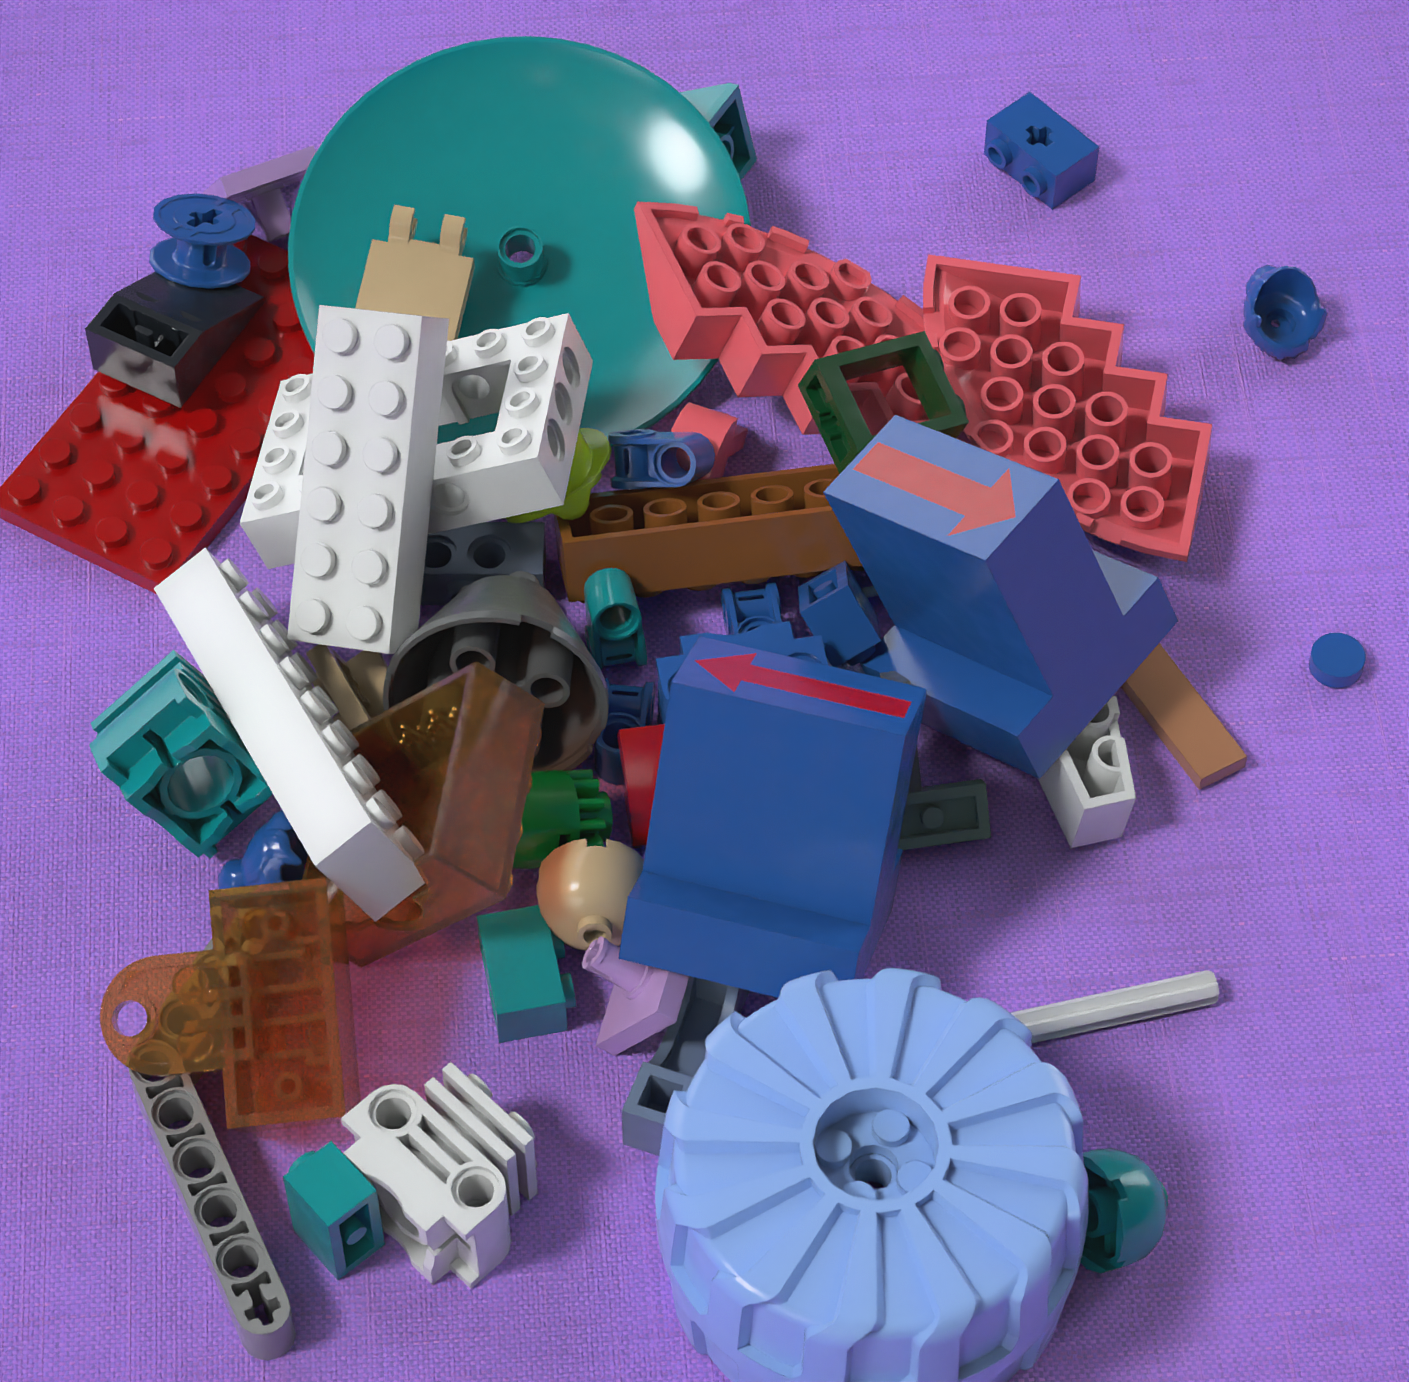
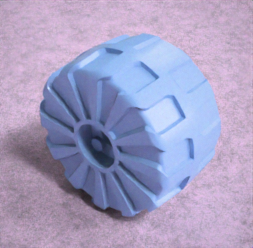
(808, 1270)

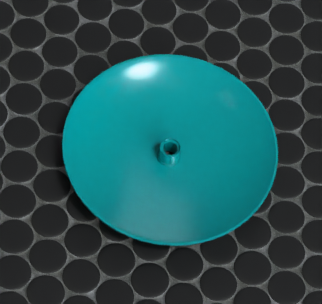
(541, 157)

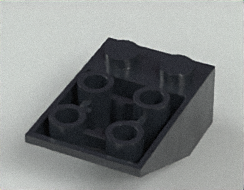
(167, 334)

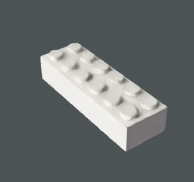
(367, 478)

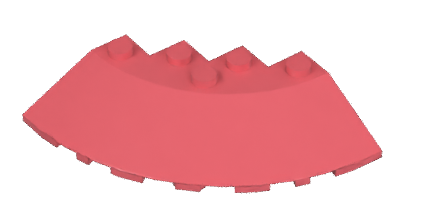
(770, 309)
(1059, 402)

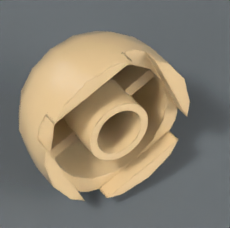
(587, 891)

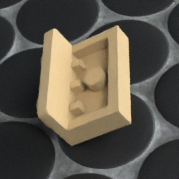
(351, 685)

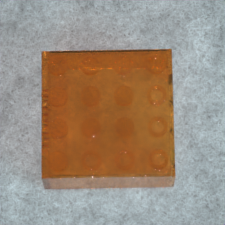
(461, 778)

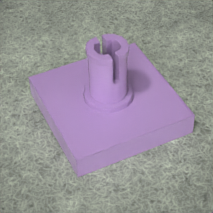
(263, 186)
(641, 998)

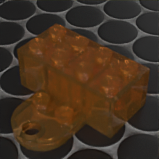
(258, 1006)

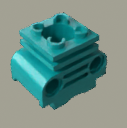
(179, 756)

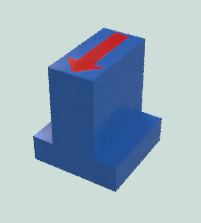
(992, 593)
(773, 820)

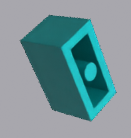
(524, 974)
(333, 1209)

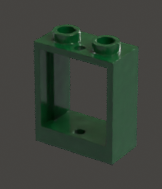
(837, 412)

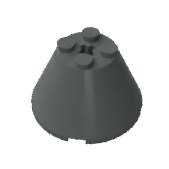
(526, 639)

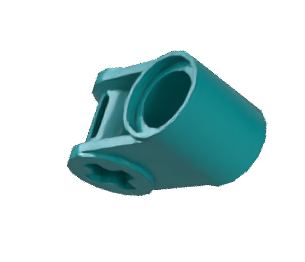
(613, 619)

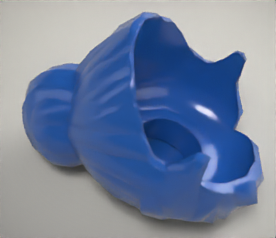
(1285, 298)
(270, 857)

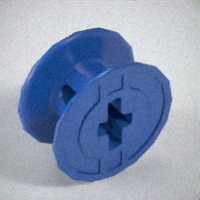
(202, 240)

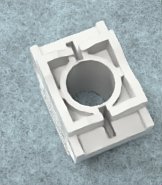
(445, 1171)

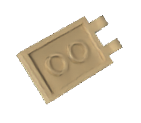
(417, 274)

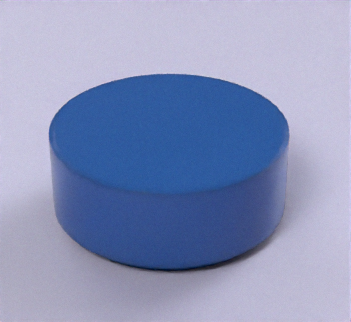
(1337, 660)

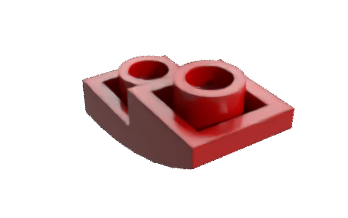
(640, 761)

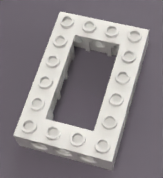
(525, 372)

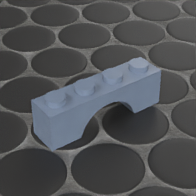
(676, 1060)

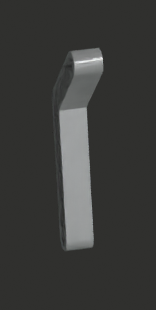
(212, 1198)

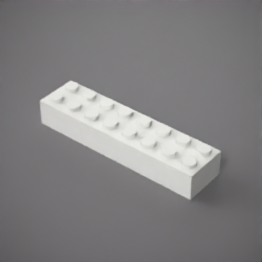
(292, 734)

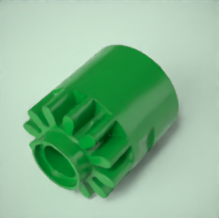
(561, 810)

